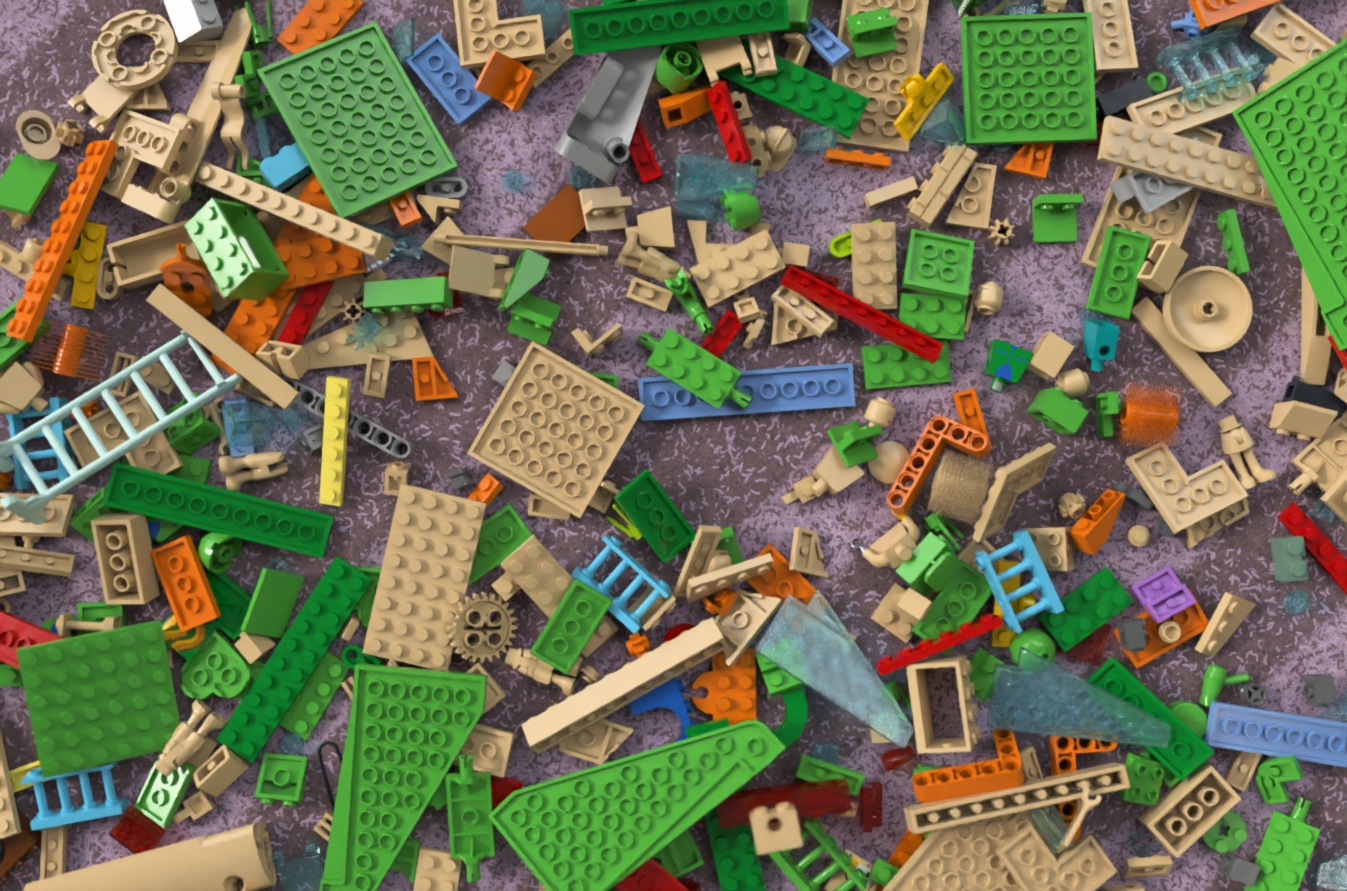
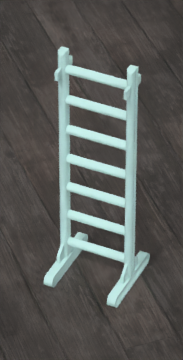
(32, 507)

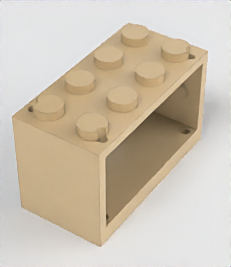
(921, 705)

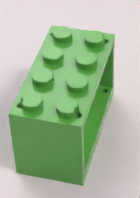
(236, 250)

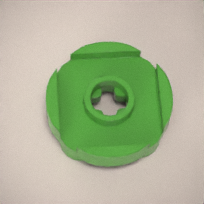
(1232, 838)

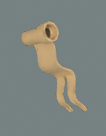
(234, 119)

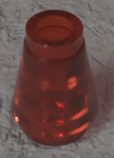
(896, 758)

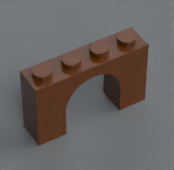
(18, 847)

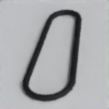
(323, 769)

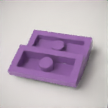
(1163, 594)

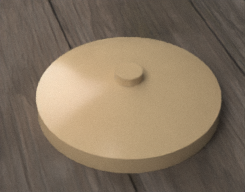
(1207, 309)

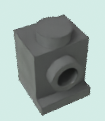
(1132, 634)
(1319, 689)

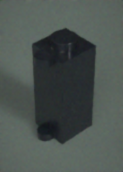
(1118, 100)
(1314, 396)

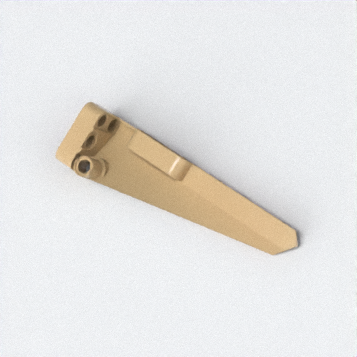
(172, 188)
(190, 865)

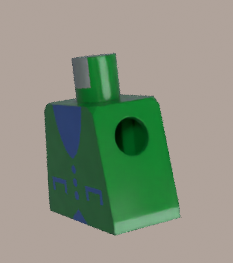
(1005, 364)

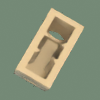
(654, 230)
(439, 250)
(833, 473)

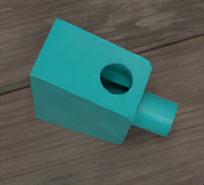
(1100, 342)

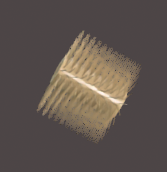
(956, 487)

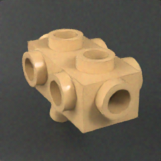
(755, 141)

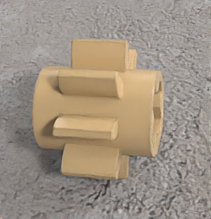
(1053, 6)
(69, 132)
(1001, 237)
(348, 306)
(1072, 505)

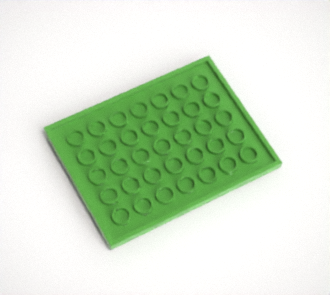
(357, 120)

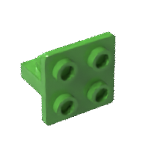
(872, 32)
(533, 318)
(854, 442)
(1144, 779)

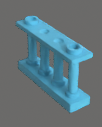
(16, 426)
(1040, 580)
(617, 608)
(68, 813)

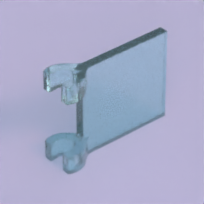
(301, 872)

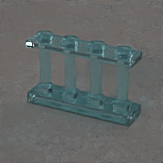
(1208, 45)

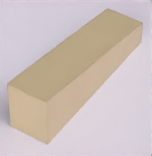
(890, 192)

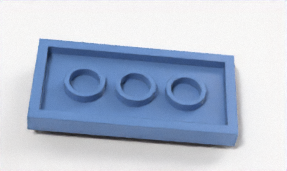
(444, 77)

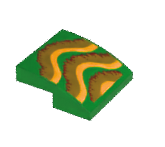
(189, 641)

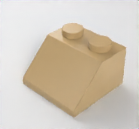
(1301, 420)

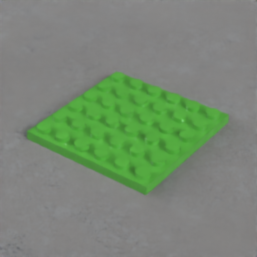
(1028, 79)
(99, 697)

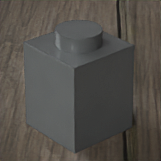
(1239, 869)

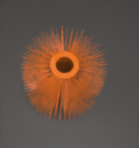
(69, 351)
(1149, 416)

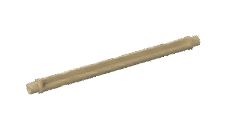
(520, 244)

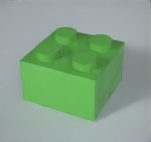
(1058, 411)

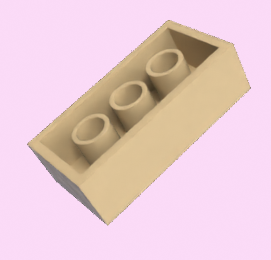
(125, 558)
(1189, 809)

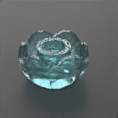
(1296, 602)

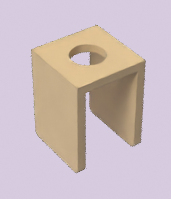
(1049, 355)

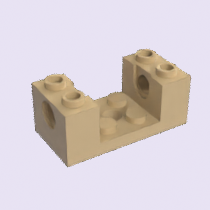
(778, 835)

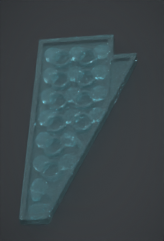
(823, 656)
(1054, 701)

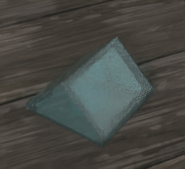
(944, 123)
(248, 424)

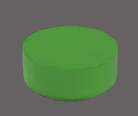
(1156, 82)

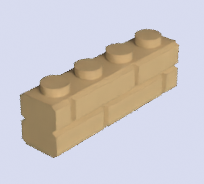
(941, 184)

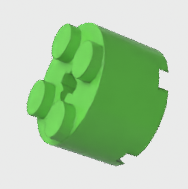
(678, 67)
(741, 210)

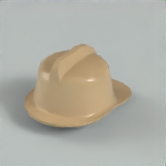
(38, 135)
(780, 146)

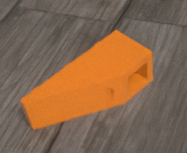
(684, 106)
(1096, 524)

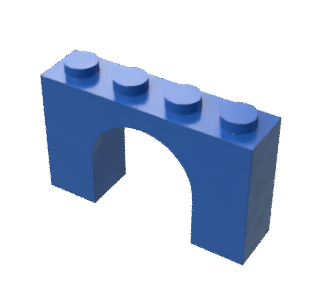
(667, 696)

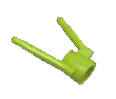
(632, 531)

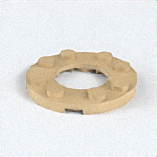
(121, 27)

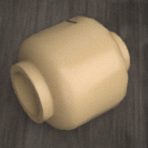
(988, 298)
(1073, 383)
(880, 413)

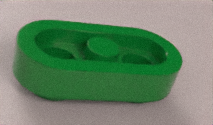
(361, 657)

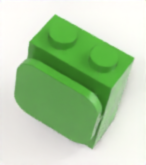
(931, 565)

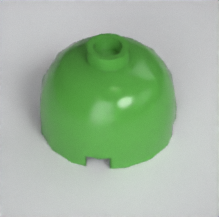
(217, 551)
(1035, 641)

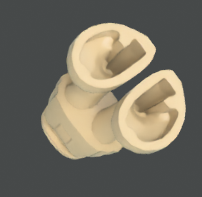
(1236, 440)

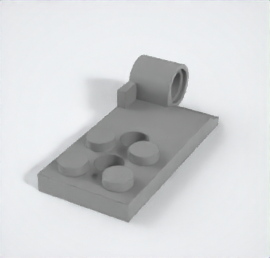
(1148, 189)

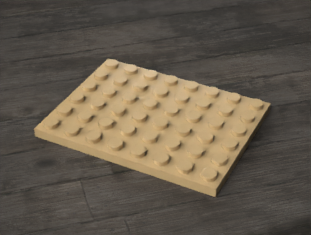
(965, 856)

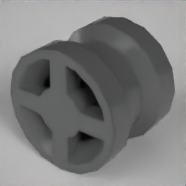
(460, 478)
(1258, 693)

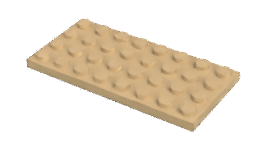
(882, 74)
(1163, 224)
(424, 576)

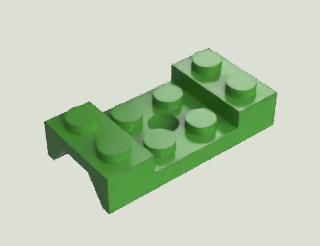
(680, 855)

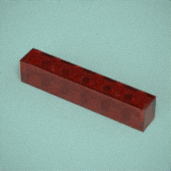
(809, 799)

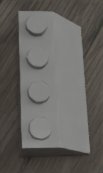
(194, 20)

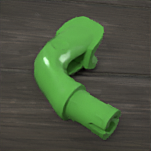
(690, 300)

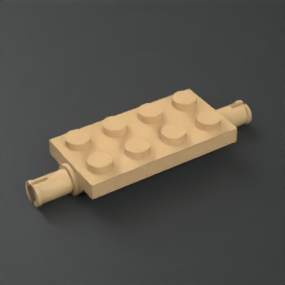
(1323, 458)

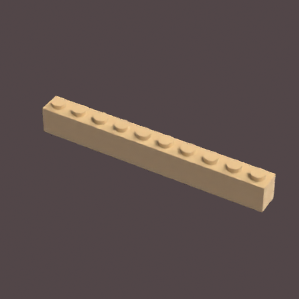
(294, 211)
(624, 685)
(1027, 796)

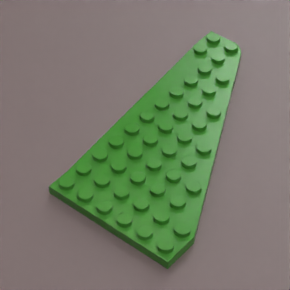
(1302, 153)
(395, 755)
(614, 817)

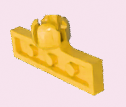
(921, 98)
(85, 265)
(1002, 636)

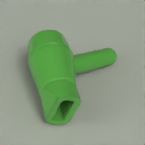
(1214, 680)

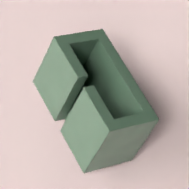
(1288, 559)

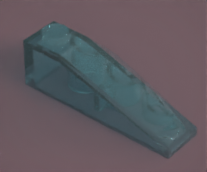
(709, 176)

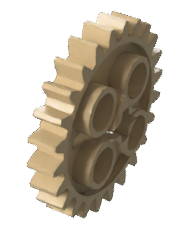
(480, 647)

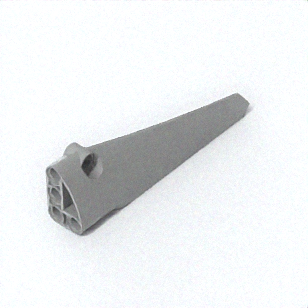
(609, 111)

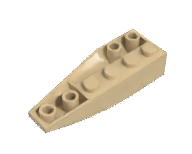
(1315, 346)

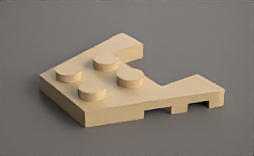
(707, 250)

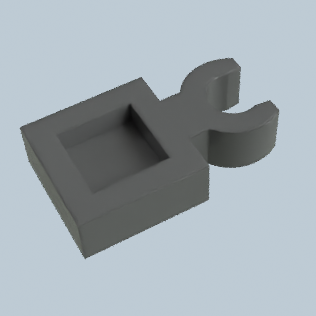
(1135, 497)

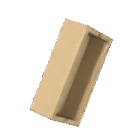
(146, 253)

